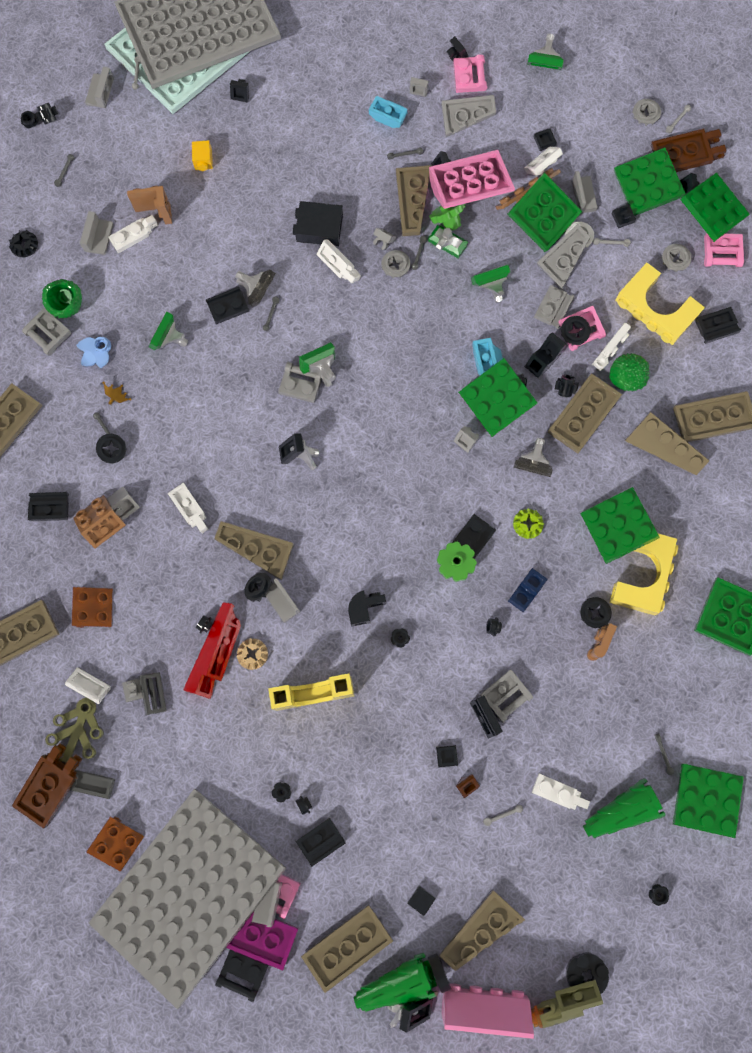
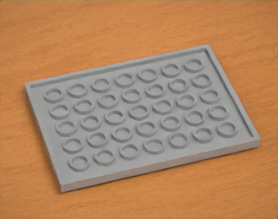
(192, 35)
(187, 897)

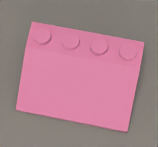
(470, 179)
(487, 1011)

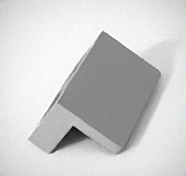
(100, 88)
(584, 193)
(96, 234)
(122, 503)
(282, 602)
(267, 908)

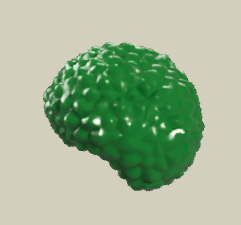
(62, 298)
(629, 372)

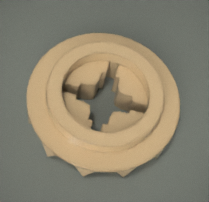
(261, 654)

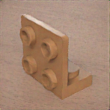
(151, 199)
(98, 521)

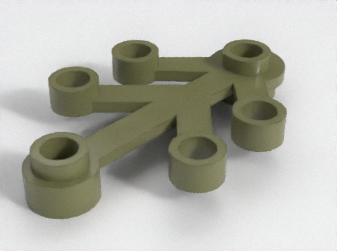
(77, 730)

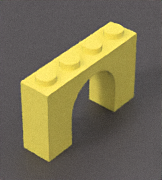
(669, 326)
(649, 598)
(296, 696)

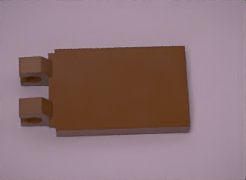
(691, 148)
(47, 786)

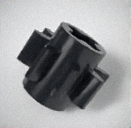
(46, 113)
(566, 385)

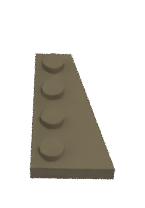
(412, 193)
(662, 441)
(261, 549)
(483, 928)

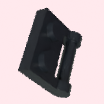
(244, 968)

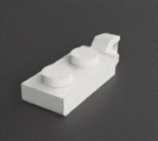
(132, 233)
(337, 262)
(611, 348)
(188, 507)
(558, 793)

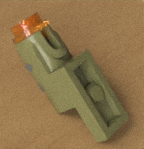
(567, 1005)

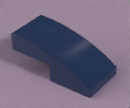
(527, 590)

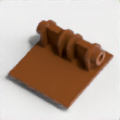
(92, 607)
(115, 843)

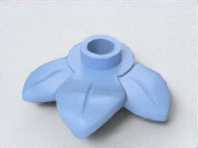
(92, 352)

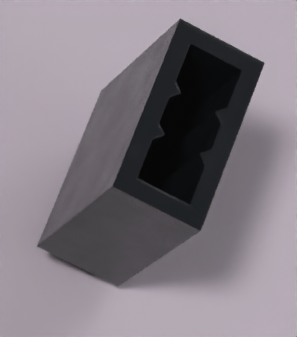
(318, 223)

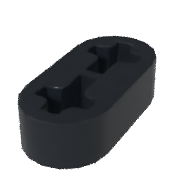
(439, 973)

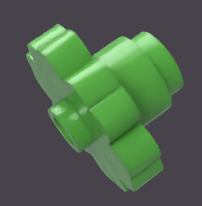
(448, 216)
(460, 571)

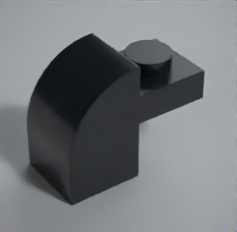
(545, 355)
(359, 607)

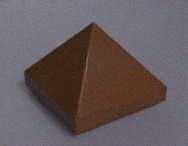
(467, 785)

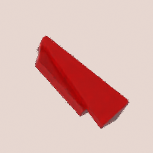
(214, 653)

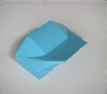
(387, 112)
(485, 354)

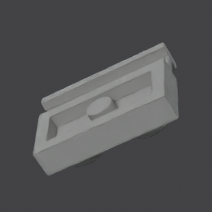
(554, 306)

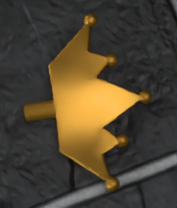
(115, 394)

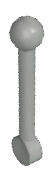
(135, 86)
(669, 129)
(626, 242)
(487, 821)

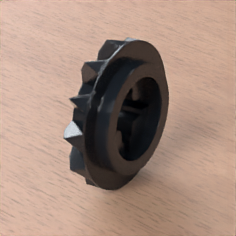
(30, 246)
(579, 323)
(104, 454)
(251, 588)
(604, 611)

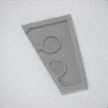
(466, 112)
(564, 255)

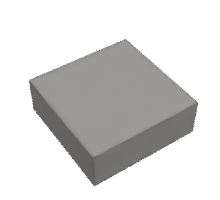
(418, 86)

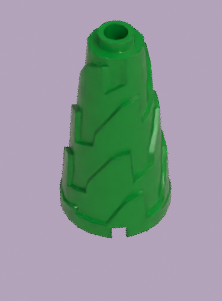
(627, 810)
(404, 984)

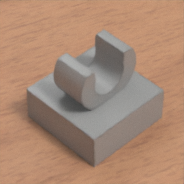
(385, 236)
(466, 439)
(132, 690)

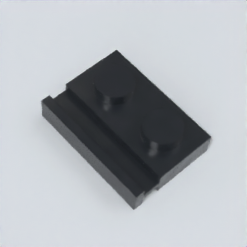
(227, 305)
(718, 325)
(48, 506)
(475, 534)
(486, 717)
(320, 842)

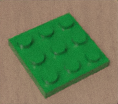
(649, 181)
(715, 207)
(544, 212)
(497, 397)
(619, 525)
(728, 616)
(708, 800)

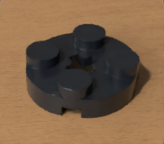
(584, 962)

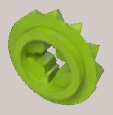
(521, 528)

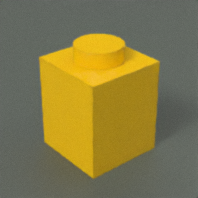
(202, 155)

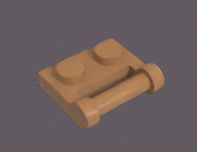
(603, 641)

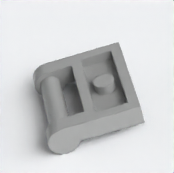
(51, 327)
(297, 387)
(503, 689)

